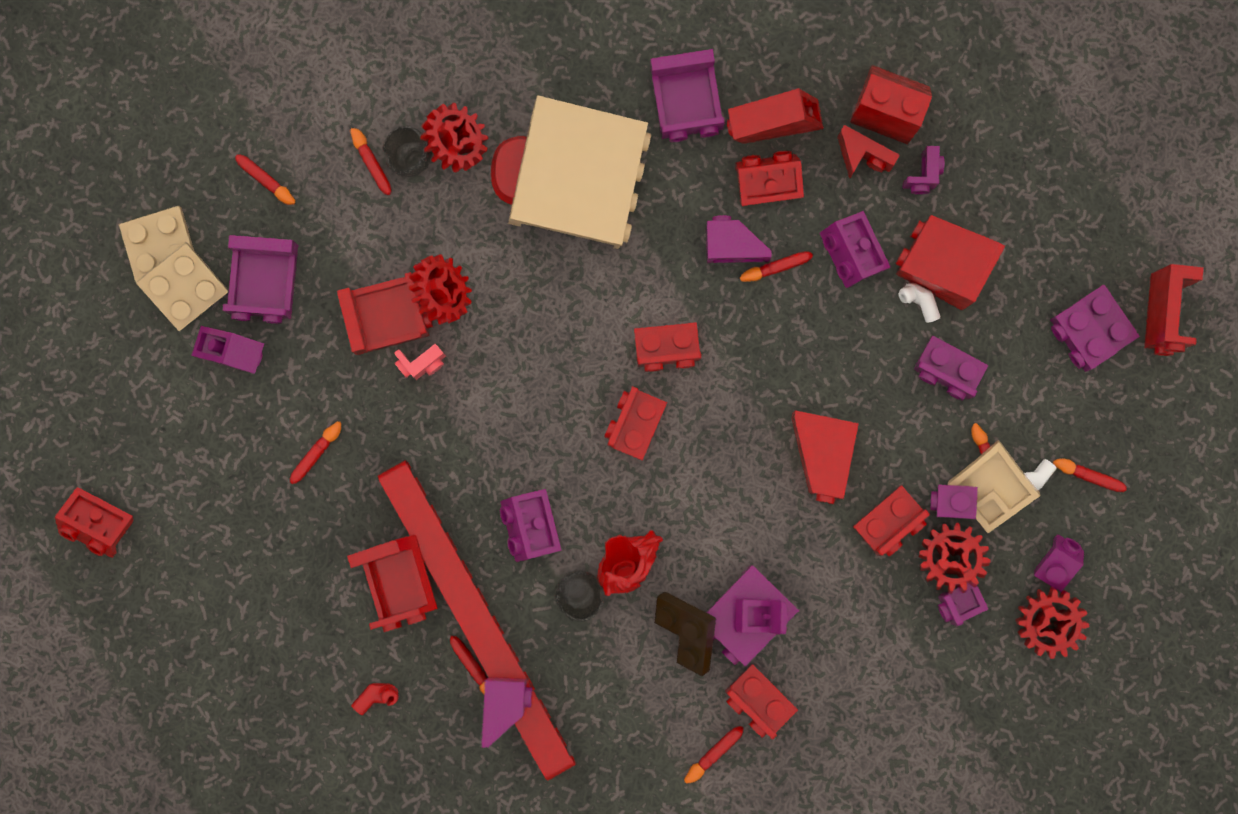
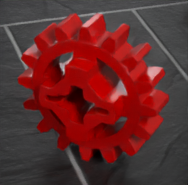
(454, 137)
(440, 289)
(961, 568)
(1040, 628)

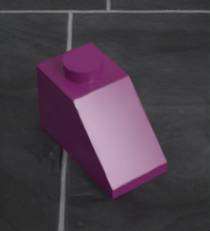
(733, 242)
(228, 349)
(503, 706)

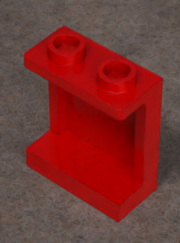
(1165, 307)
(382, 315)
(396, 582)

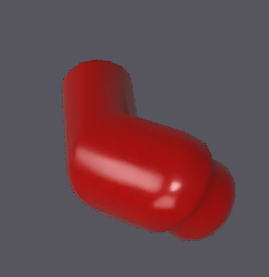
(375, 693)

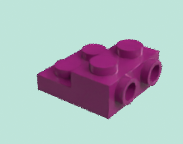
(1093, 329)

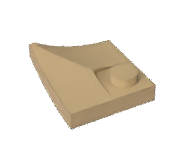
(1000, 484)

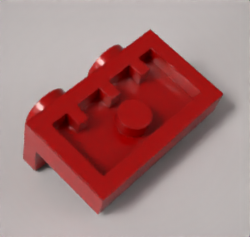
(769, 178)
(667, 346)
(636, 423)
(92, 522)
(891, 522)
(760, 701)

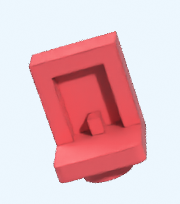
(428, 362)

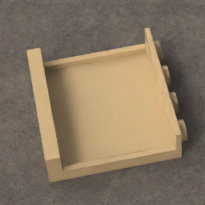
(579, 172)

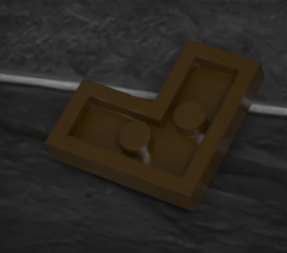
(693, 628)

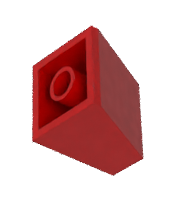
(891, 105)
(949, 261)

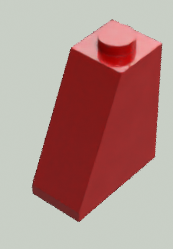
(775, 117)
(825, 453)

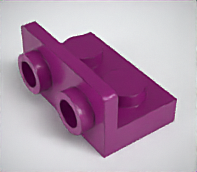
(854, 249)
(950, 368)
(529, 525)

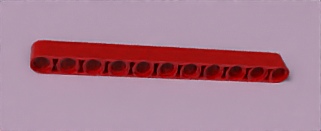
(472, 613)

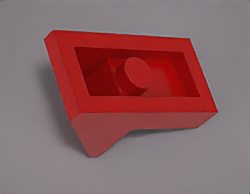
(857, 146)

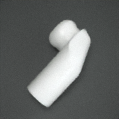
(915, 293)
(1041, 473)

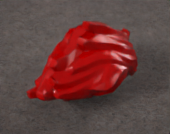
(627, 562)

